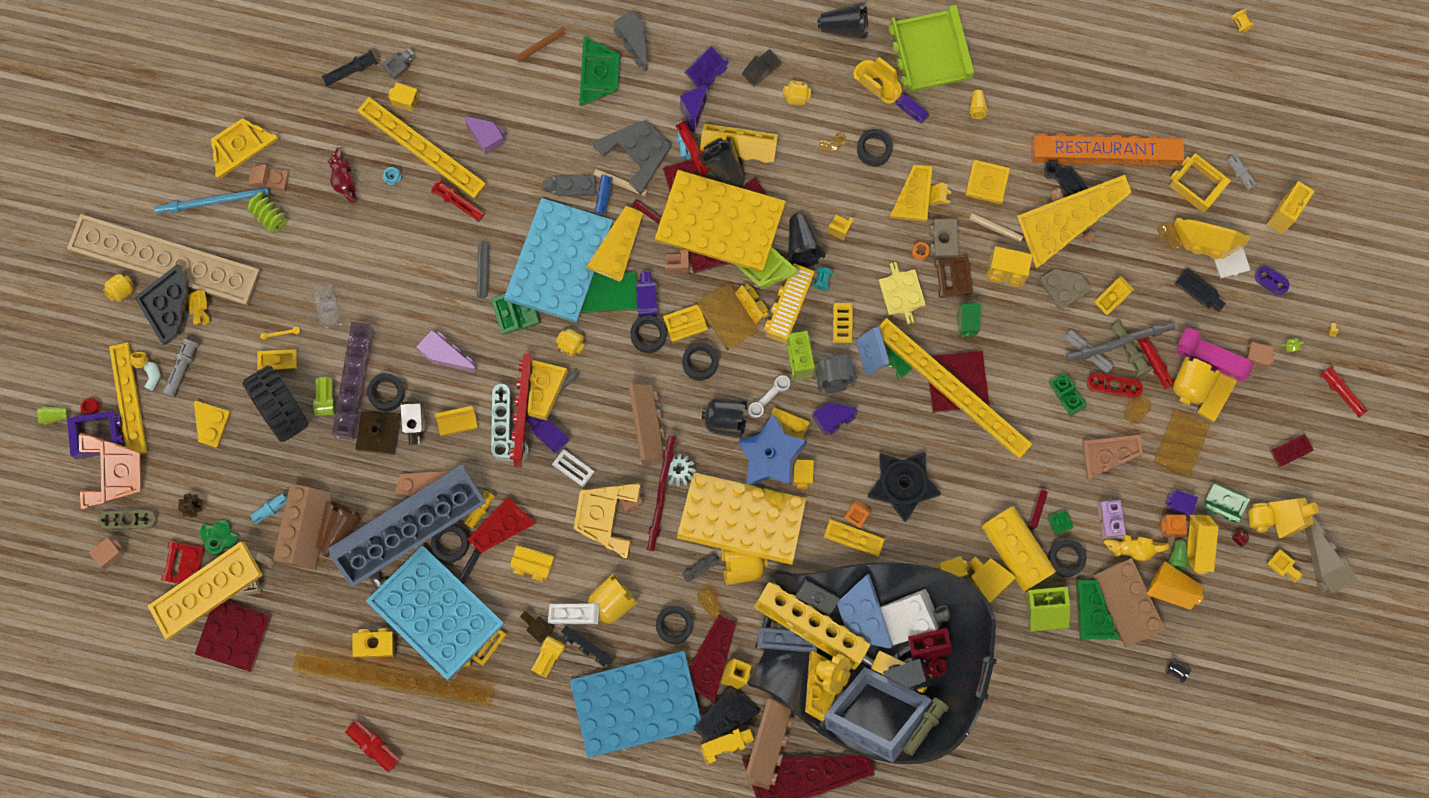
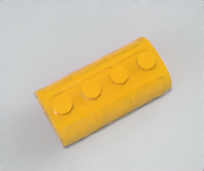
(1018, 548)

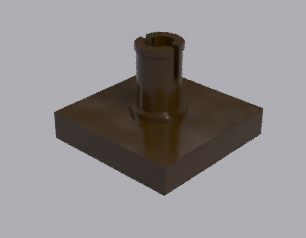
(377, 433)

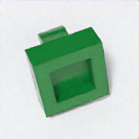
(1060, 522)

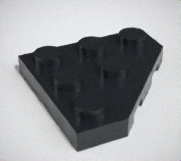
(165, 303)

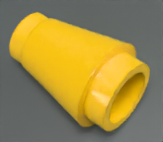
(978, 105)

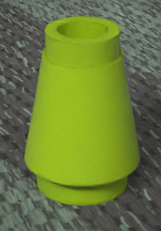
(49, 415)

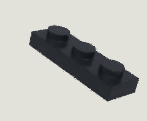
(587, 647)

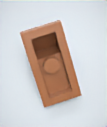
(268, 178)

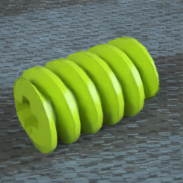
(266, 214)

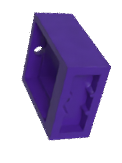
(74, 430)

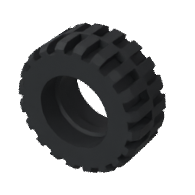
(275, 403)

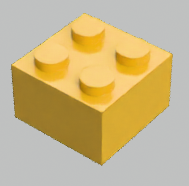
(1008, 266)

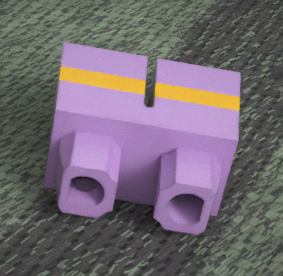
(1112, 519)

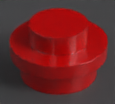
(90, 406)

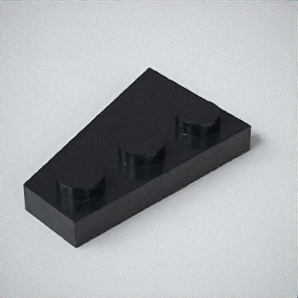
(725, 715)

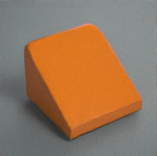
(858, 513)

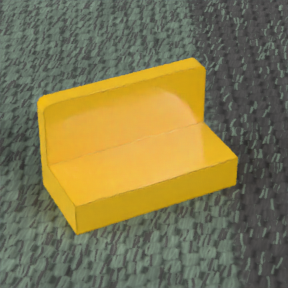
(456, 421)

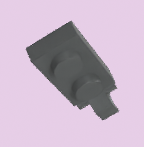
(571, 185)

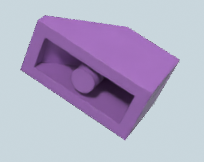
(485, 133)

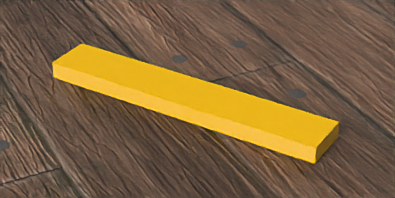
(128, 398)

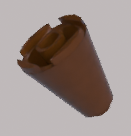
(335, 525)

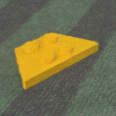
(238, 145)

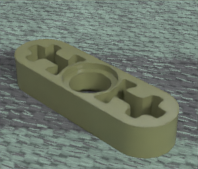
(113, 515)

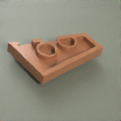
(412, 483)

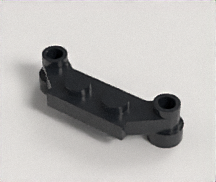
(1066, 178)

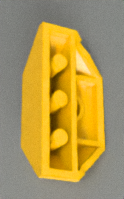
(1209, 238)

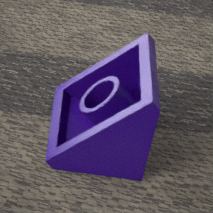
(692, 105)

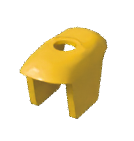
(868, 71)

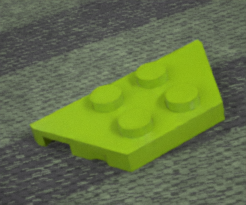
(776, 270)

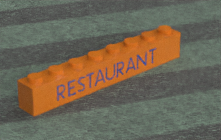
(1107, 150)

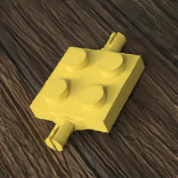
(902, 293)

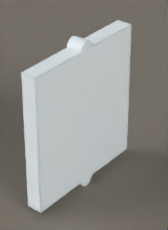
(1233, 264)

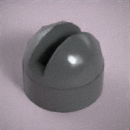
(942, 613)

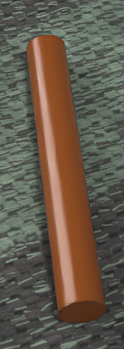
(539, 45)

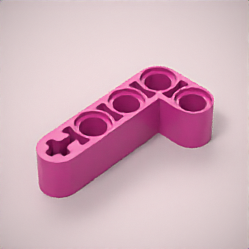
(1220, 359)

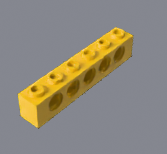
(801, 626)

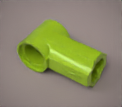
(324, 403)

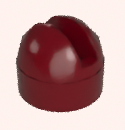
(1240, 539)

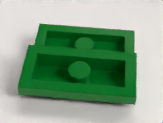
(513, 316)

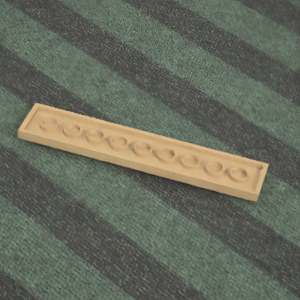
(157, 256)

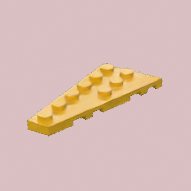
(1060, 222)

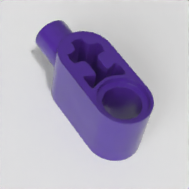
(646, 295)
(548, 433)

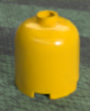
(1194, 381)
(742, 567)
(613, 600)

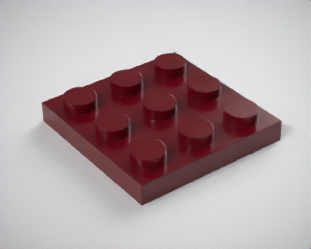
(969, 370)
(233, 635)

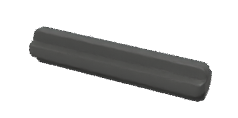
(482, 272)

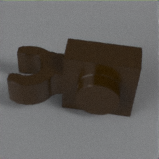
(537, 628)

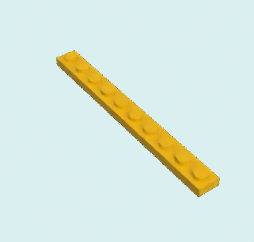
(954, 389)

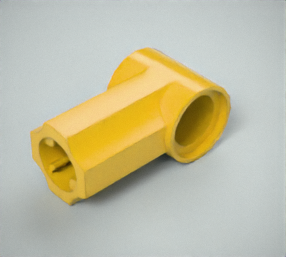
(550, 652)

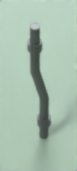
(1086, 353)

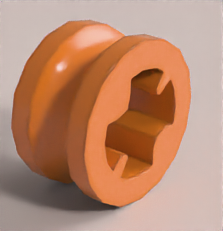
(920, 257)

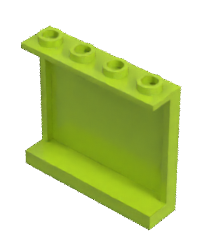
(931, 50)

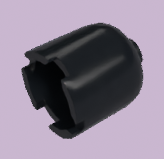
(725, 417)

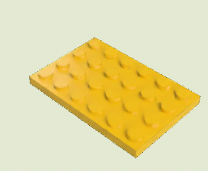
(720, 221)
(742, 518)

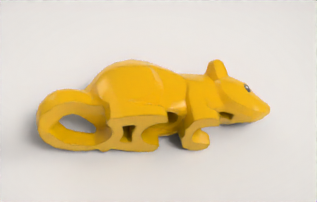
(1139, 549)

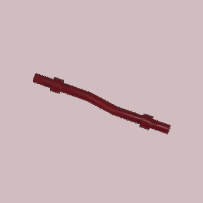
(668, 455)

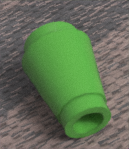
(1179, 555)

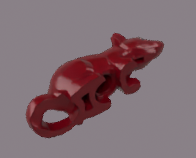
(341, 177)

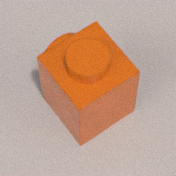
(1173, 526)

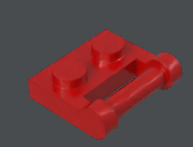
(189, 563)

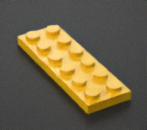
(205, 590)

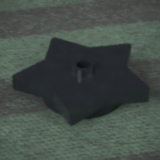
(910, 471)

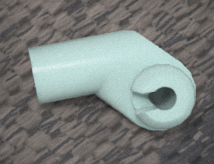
(153, 374)

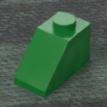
(969, 320)

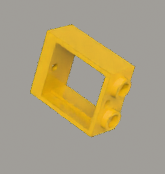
(1206, 169)
(1290, 207)
(1202, 543)

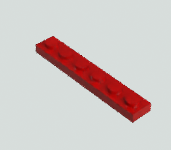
(520, 418)

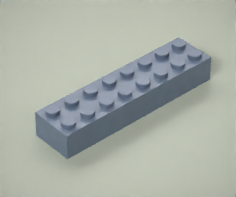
(406, 526)

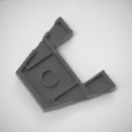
(642, 145)

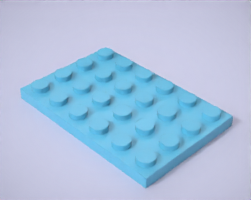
(554, 260)
(435, 613)

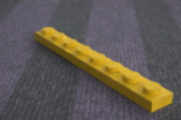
(421, 148)

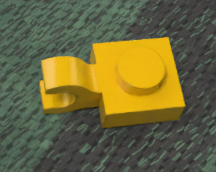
(197, 305)
(1282, 564)

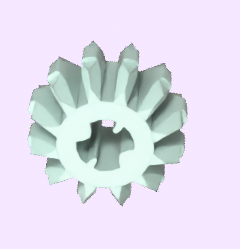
(684, 474)

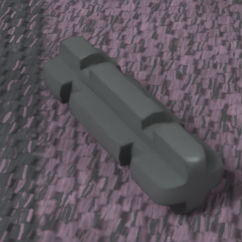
(700, 568)

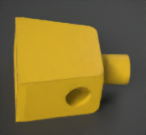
(1293, 516)
(989, 577)

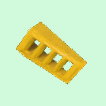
(842, 307)

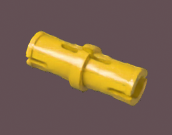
(476, 515)

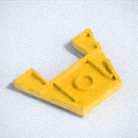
(597, 514)

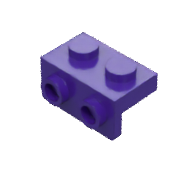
(706, 68)

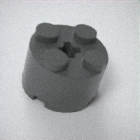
(834, 373)

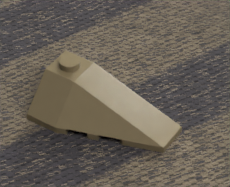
(1329, 569)

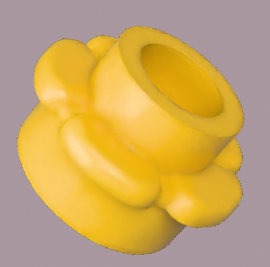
(138, 359)

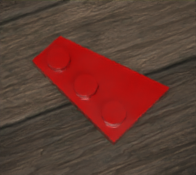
(500, 526)

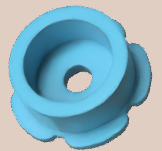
(391, 171)

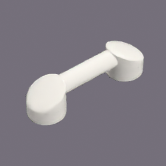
(780, 384)

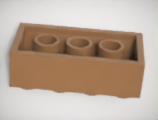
(646, 424)
(301, 527)
(1129, 603)
(769, 744)

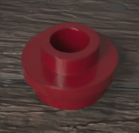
(941, 667)

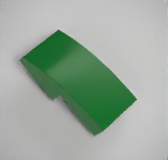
(1067, 394)

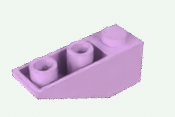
(441, 353)

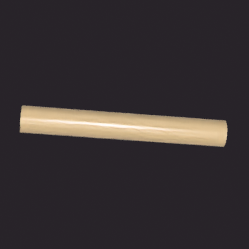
(617, 181)
(995, 227)

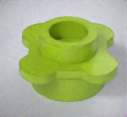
(1293, 344)

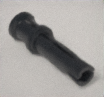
(358, 64)

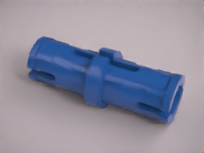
(603, 194)

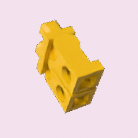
(726, 744)

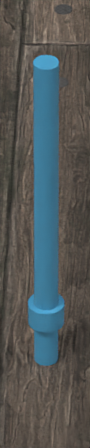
(175, 207)

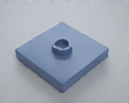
(872, 351)

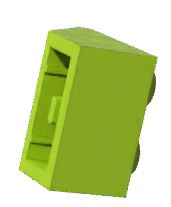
(1048, 608)

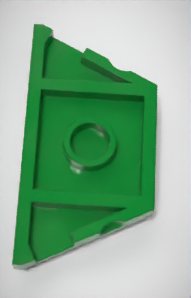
(598, 72)

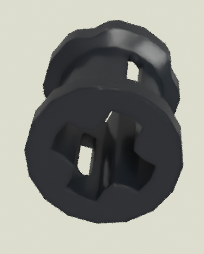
(1178, 670)

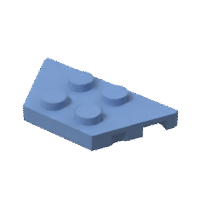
(863, 614)

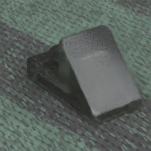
(761, 67)

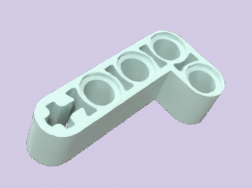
(503, 422)

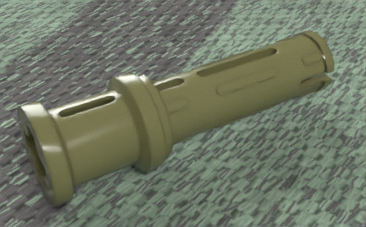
(1134, 356)
(930, 719)

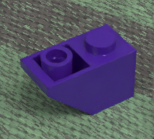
(832, 416)

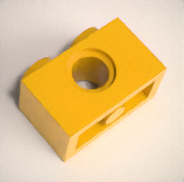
(385, 647)

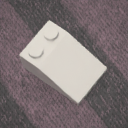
(910, 616)

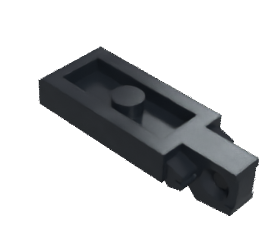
(1200, 290)

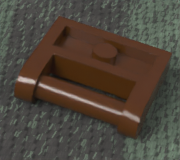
(959, 274)

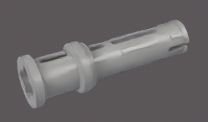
(183, 359)

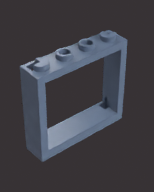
(865, 738)

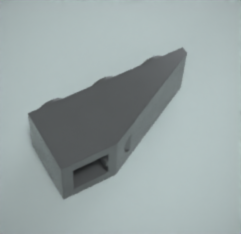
(632, 33)

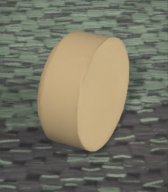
(264, 560)

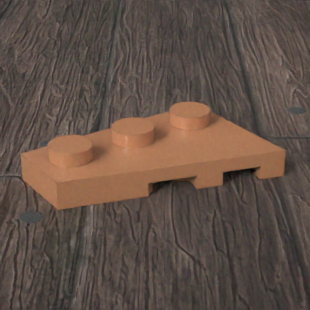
(1107, 453)

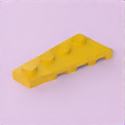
(616, 247)

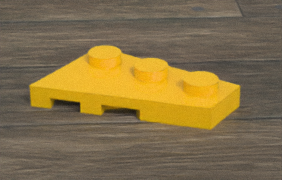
(915, 195)

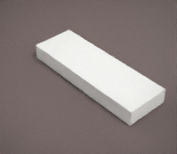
(573, 614)

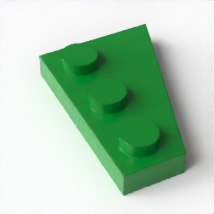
(1092, 613)

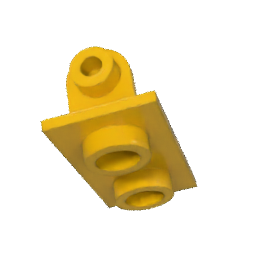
(747, 297)

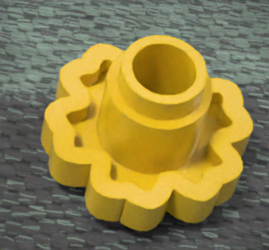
(834, 673)

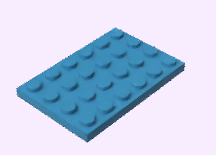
(636, 704)

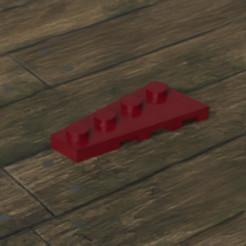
(711, 658)

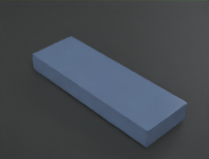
(783, 640)

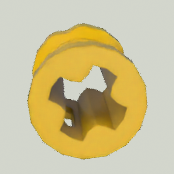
(1242, 21)

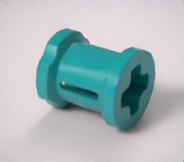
(822, 279)

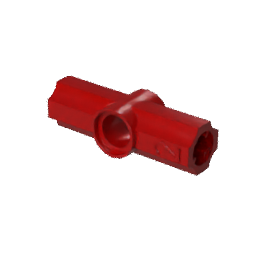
(372, 745)

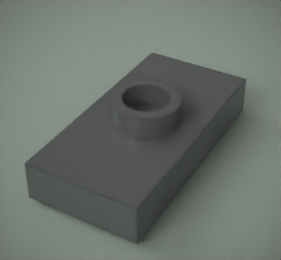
(817, 597)

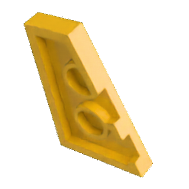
(545, 386)
(817, 700)

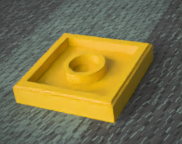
(987, 182)

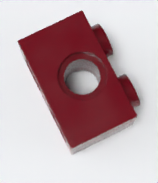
(930, 644)

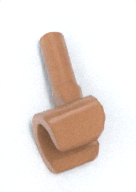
(1088, 237)

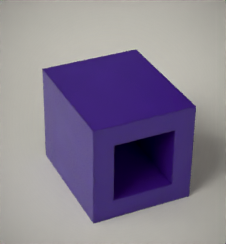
(1181, 503)

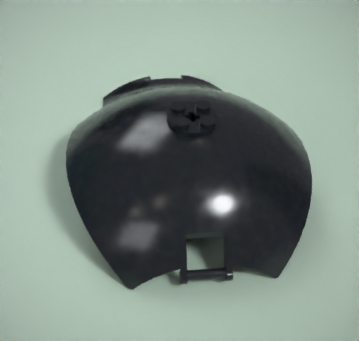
(960, 688)

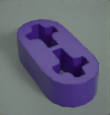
(912, 108)
(1273, 278)

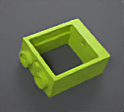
(800, 352)

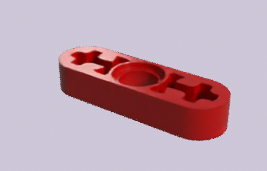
(1127, 392)

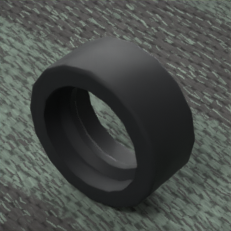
(879, 134)
(648, 320)
(697, 375)
(385, 378)
(1079, 550)
(454, 557)
(674, 610)

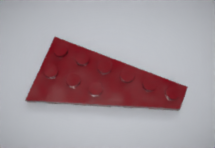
(814, 776)

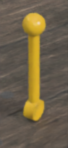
(296, 330)

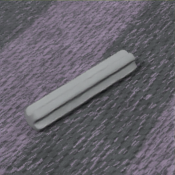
(1080, 343)

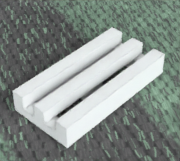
(585, 477)

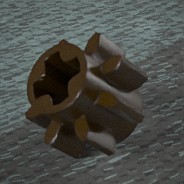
(190, 505)

